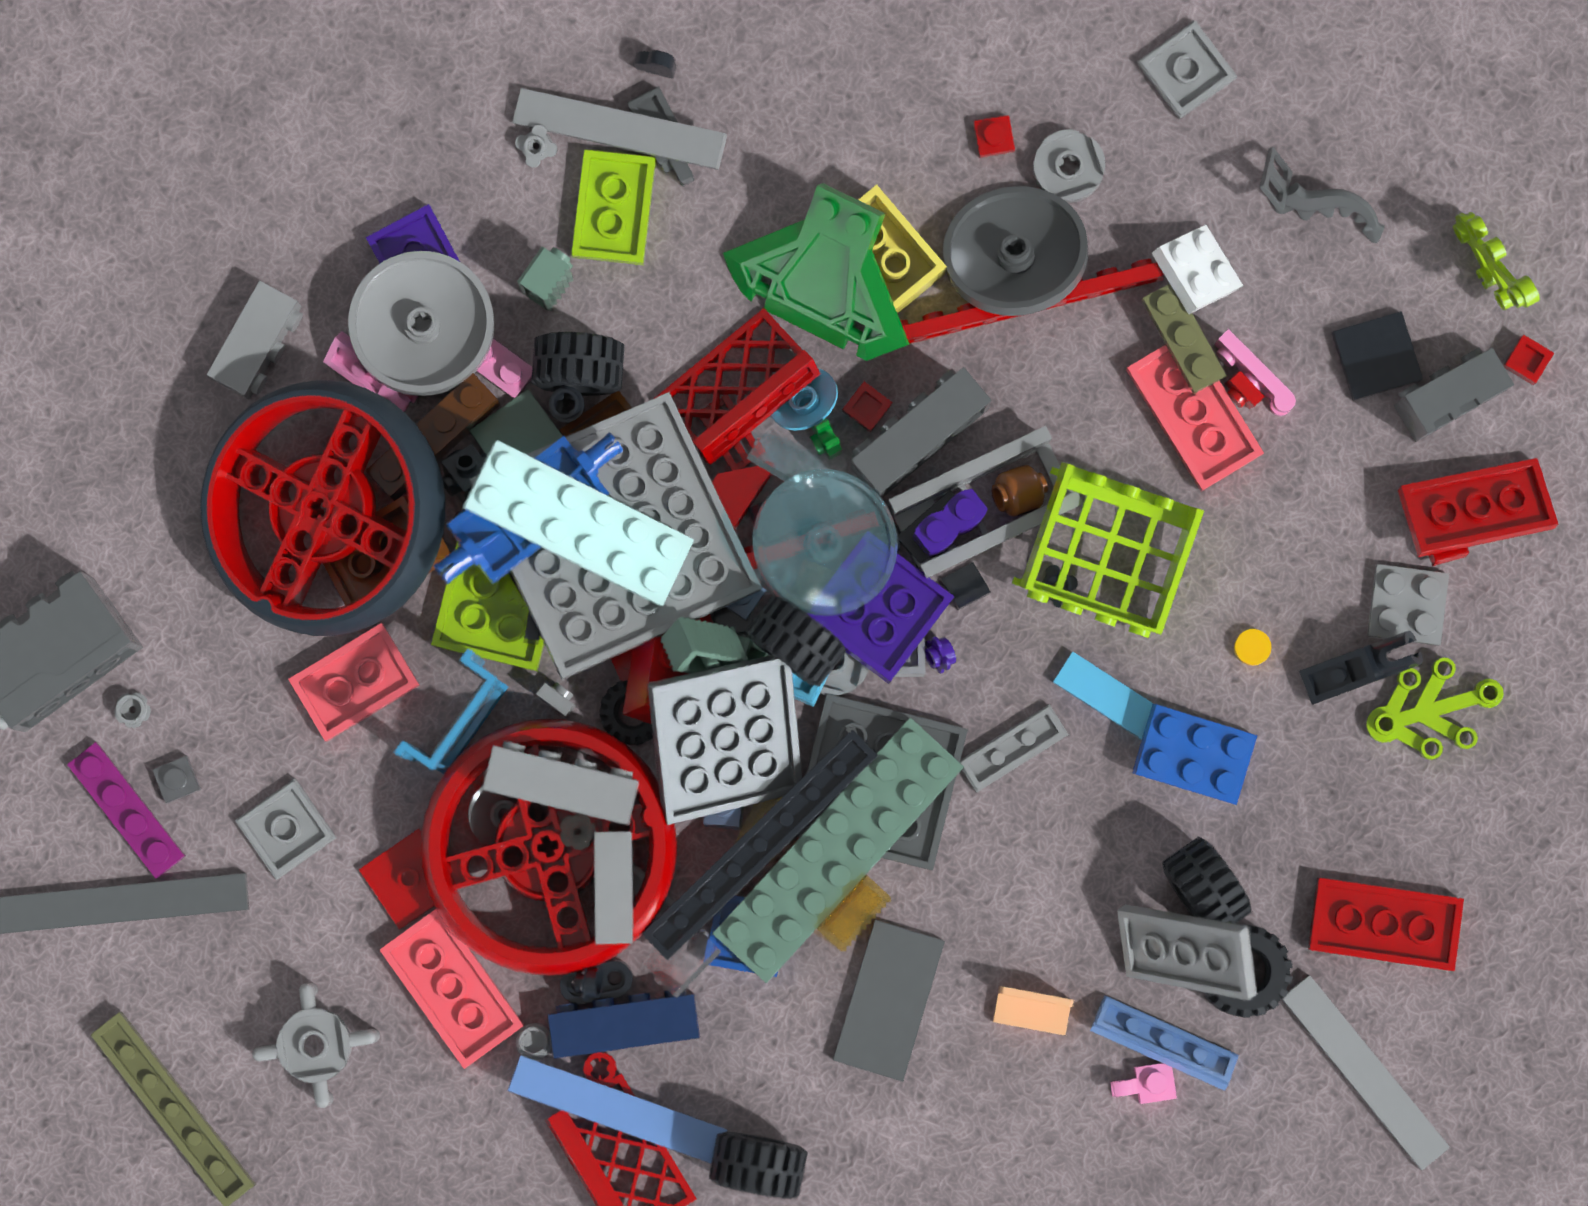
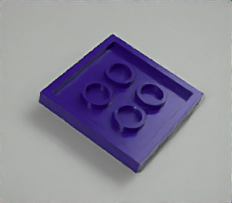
(893, 622)

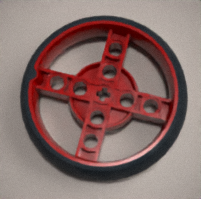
(238, 464)

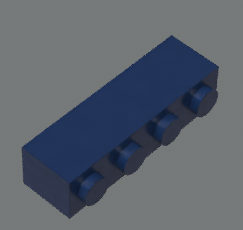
(623, 1025)

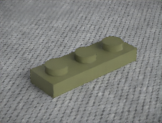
(1183, 339)

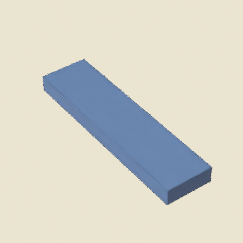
(1164, 1043)

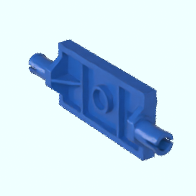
(499, 550)

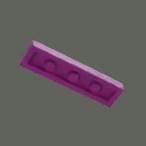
(126, 810)

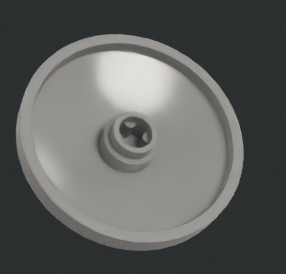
(421, 323)

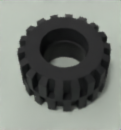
(578, 360)
(796, 640)
(1206, 883)
(1274, 983)
(758, 1165)

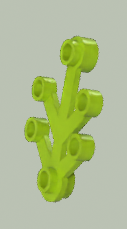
(1522, 291)
(1428, 712)

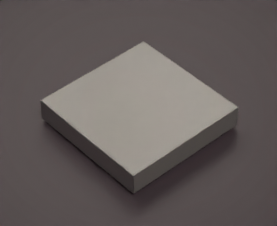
(1187, 69)
(285, 829)

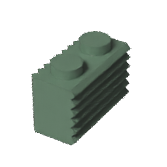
(546, 277)
(701, 645)

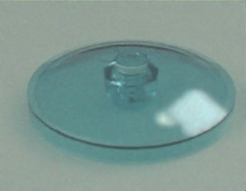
(825, 542)

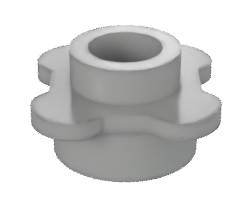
(546, 146)

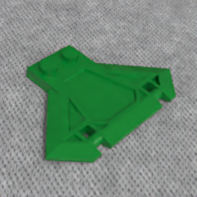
(824, 275)

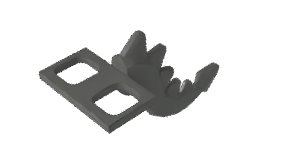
(1309, 201)

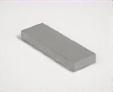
(1013, 748)
(613, 888)

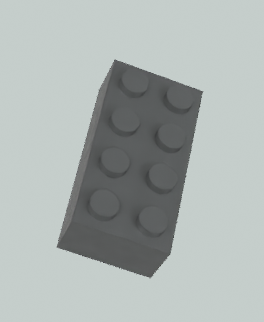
(921, 433)

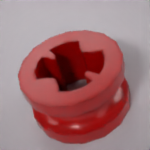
(611, 1068)

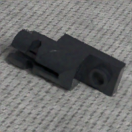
(1358, 668)

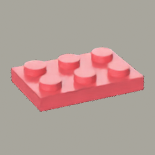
(354, 682)

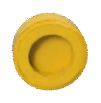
(1252, 647)

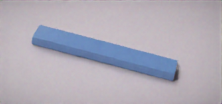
(614, 1109)

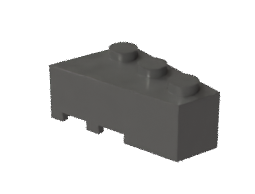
(1452, 393)

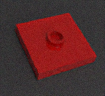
(399, 880)

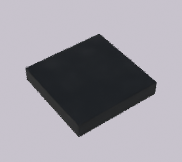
(1377, 355)

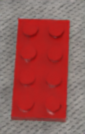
(1477, 507)
(1386, 924)

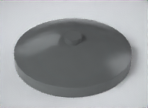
(1015, 250)

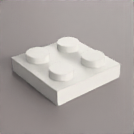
(1197, 269)

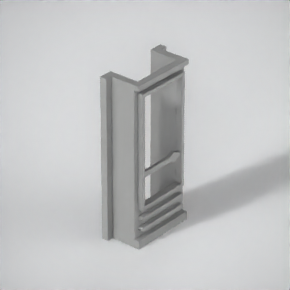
(914, 502)

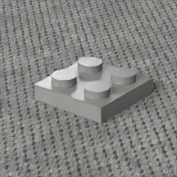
(1408, 601)

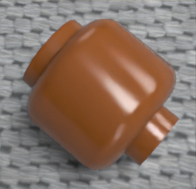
(1019, 490)

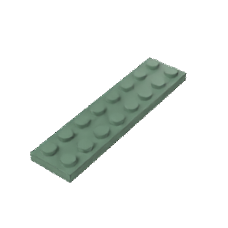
(838, 850)

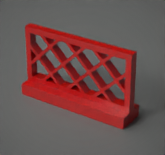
(760, 400)
(589, 1168)

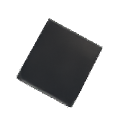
(966, 586)

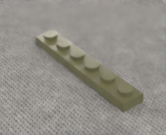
(173, 1109)

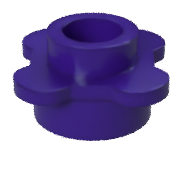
(939, 654)

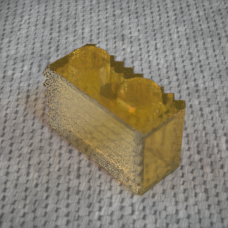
(854, 913)

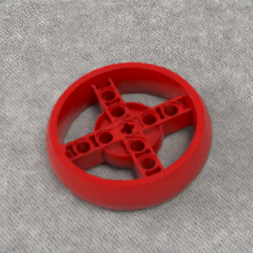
(448, 874)

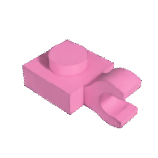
(1151, 1083)

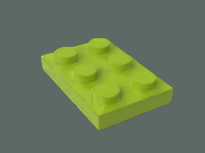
(613, 207)

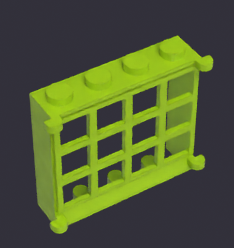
(1125, 497)

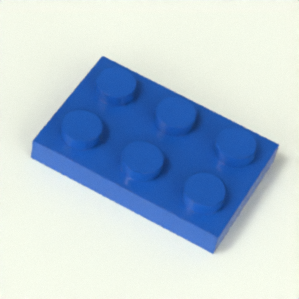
(1194, 754)

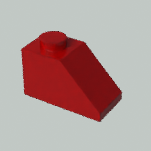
(739, 490)

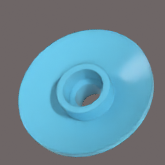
(820, 395)

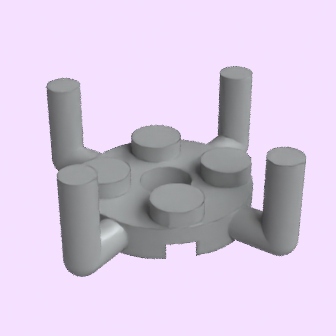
(336, 1039)

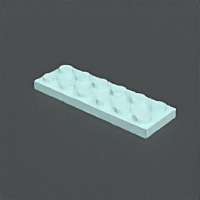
(578, 523)

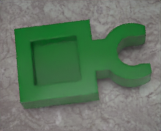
(825, 440)

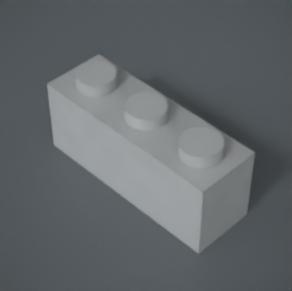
(255, 341)

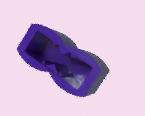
(941, 528)

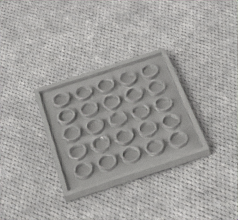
(665, 479)

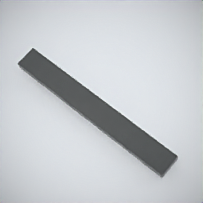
(124, 903)

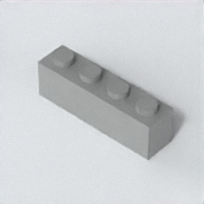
(561, 785)

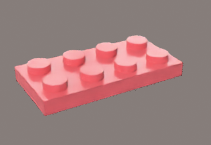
(1200, 426)
(452, 989)

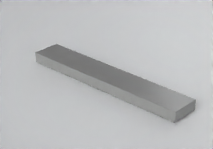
(620, 128)
(1365, 1072)

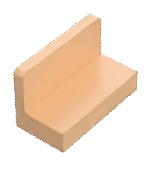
(1032, 1010)

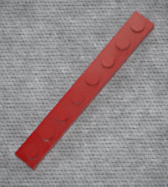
(969, 316)

